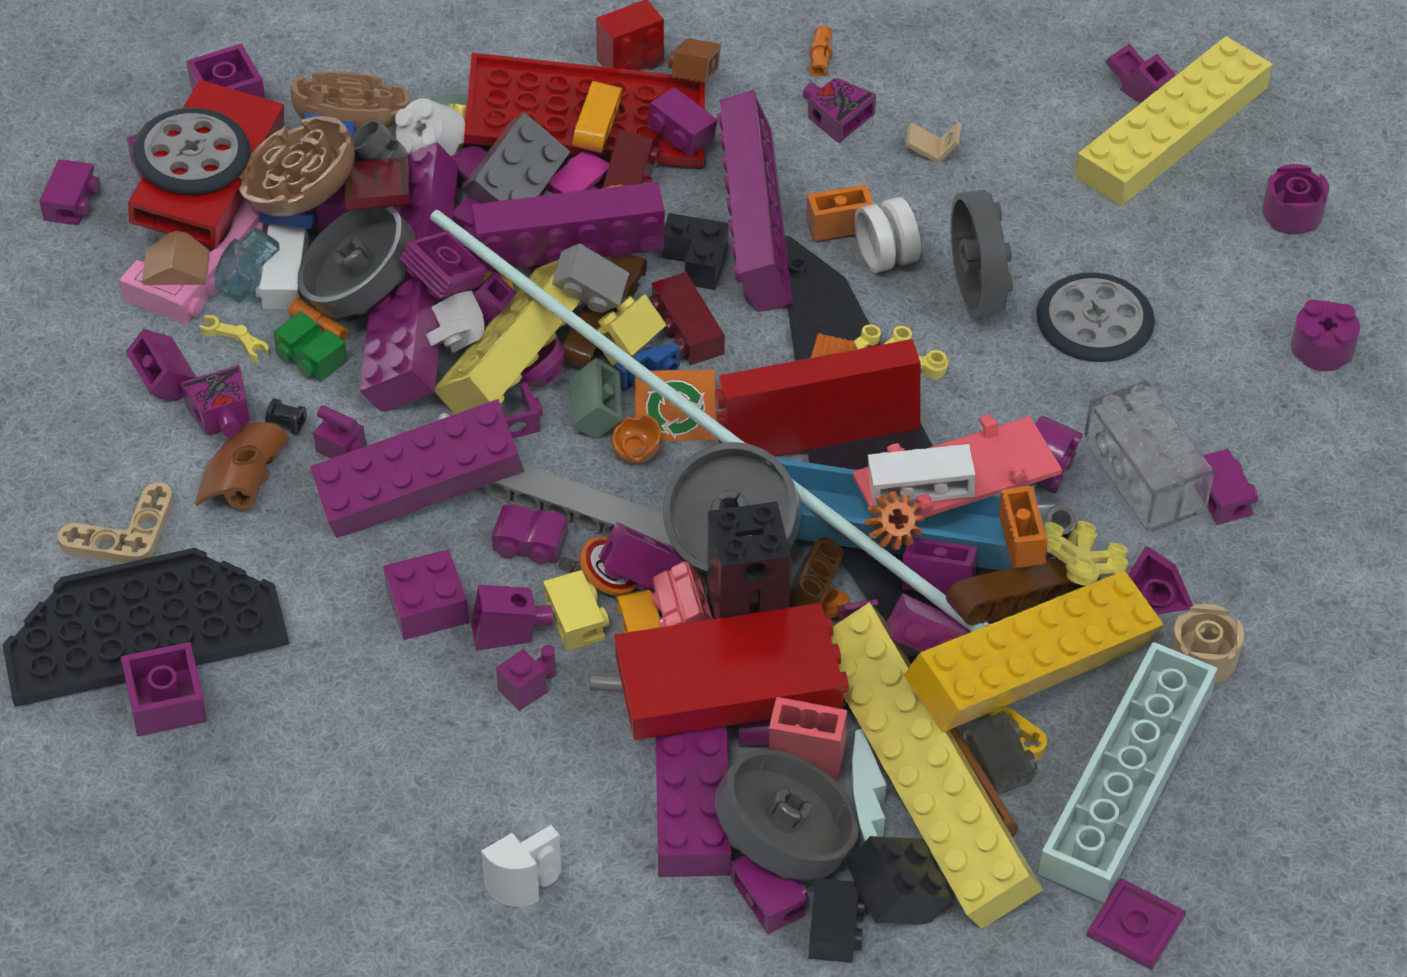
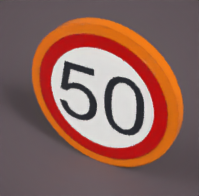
(594, 569)

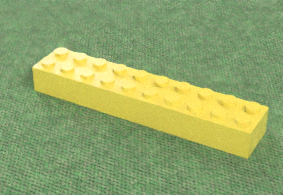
(931, 774)

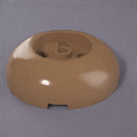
(348, 97)
(298, 167)

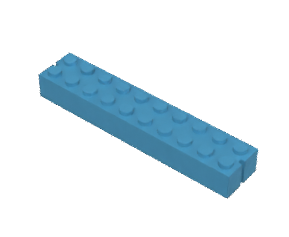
(969, 524)

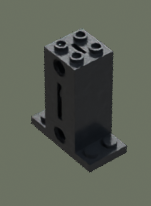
(747, 560)

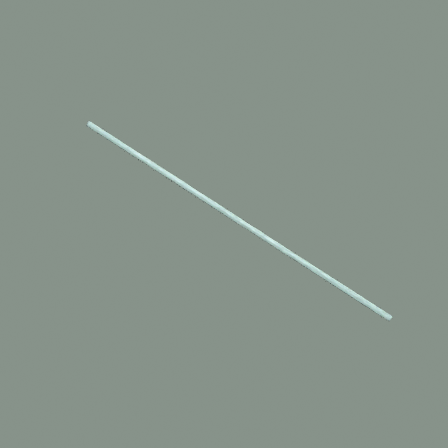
(693, 412)

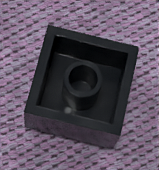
(899, 880)

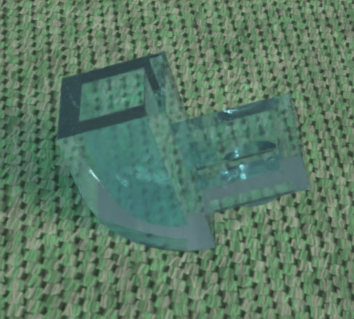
(240, 263)

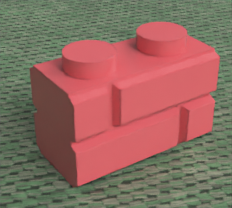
(680, 596)

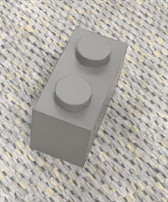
(590, 278)

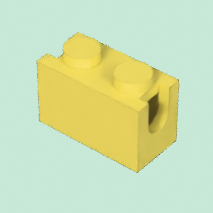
(631, 325)
(575, 610)

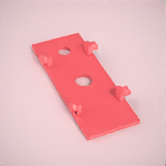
(1001, 459)

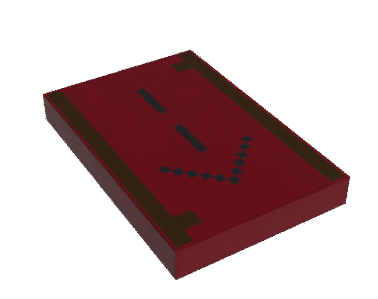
(378, 184)

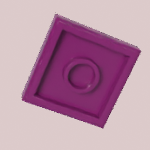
(1136, 923)

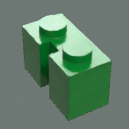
(309, 348)

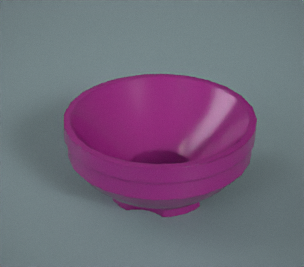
(546, 367)

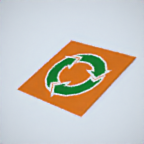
(694, 385)

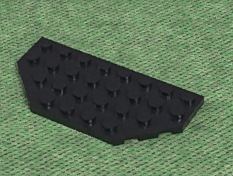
(138, 607)

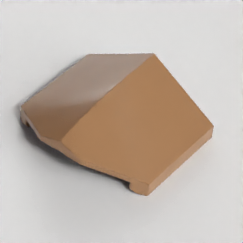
(176, 261)

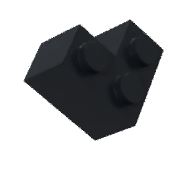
(698, 244)

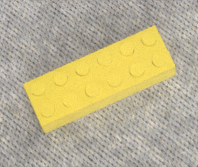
(505, 348)

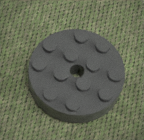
(980, 253)
(355, 261)
(721, 478)
(786, 814)

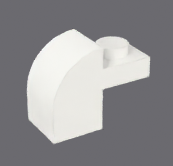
(459, 321)

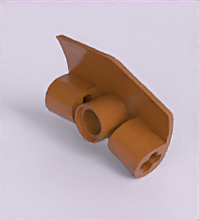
(241, 464)

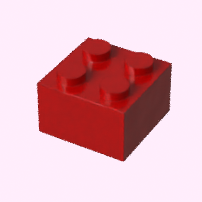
(630, 37)

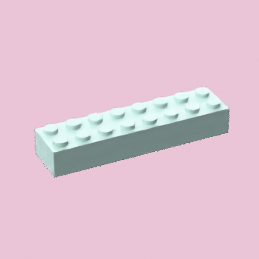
(1127, 772)

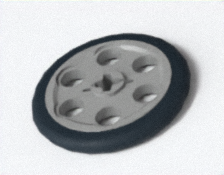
(196, 180)
(1103, 347)

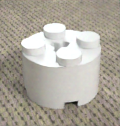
(429, 122)

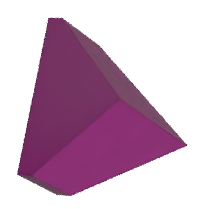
(1160, 582)

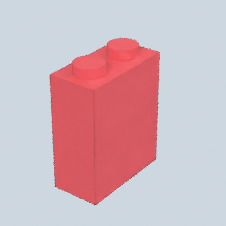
(811, 733)

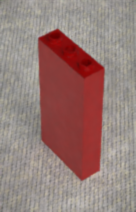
(207, 214)
(824, 399)
(727, 670)

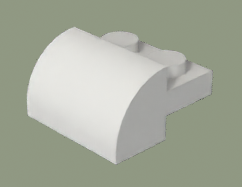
(517, 869)

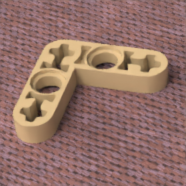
(132, 537)

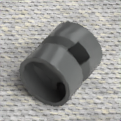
(375, 142)

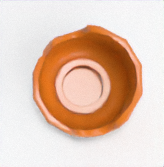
(634, 435)

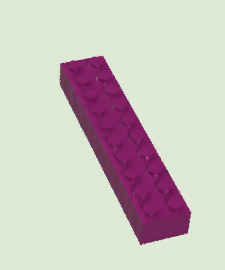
(397, 353)

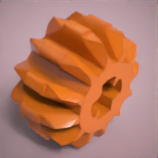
(900, 510)

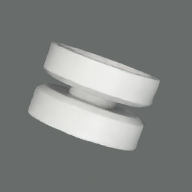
(887, 234)

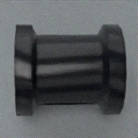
(286, 415)

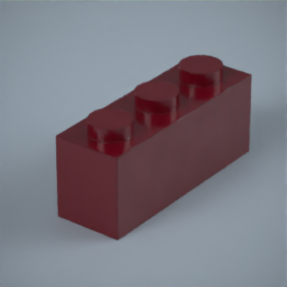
(687, 318)

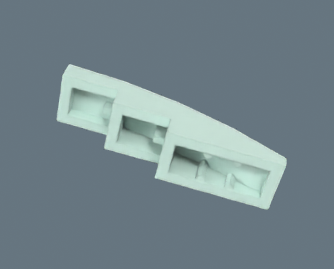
(867, 789)

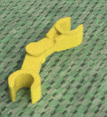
(238, 332)

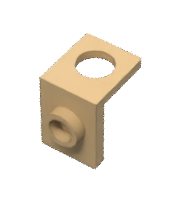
(930, 145)

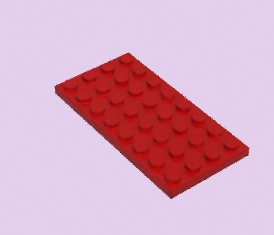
(555, 96)

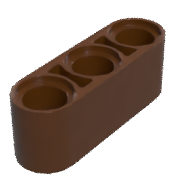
(815, 573)

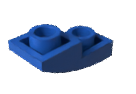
(657, 358)

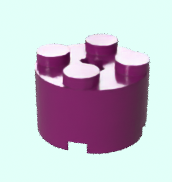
(1295, 199)
(1325, 335)
(1063, 443)

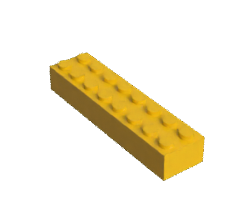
(1032, 650)

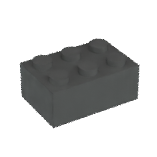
(517, 163)

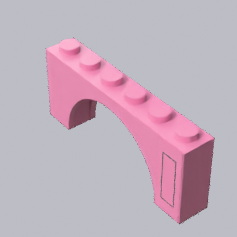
(186, 301)

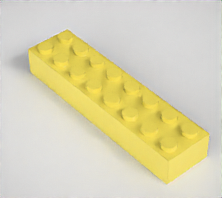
(1172, 121)

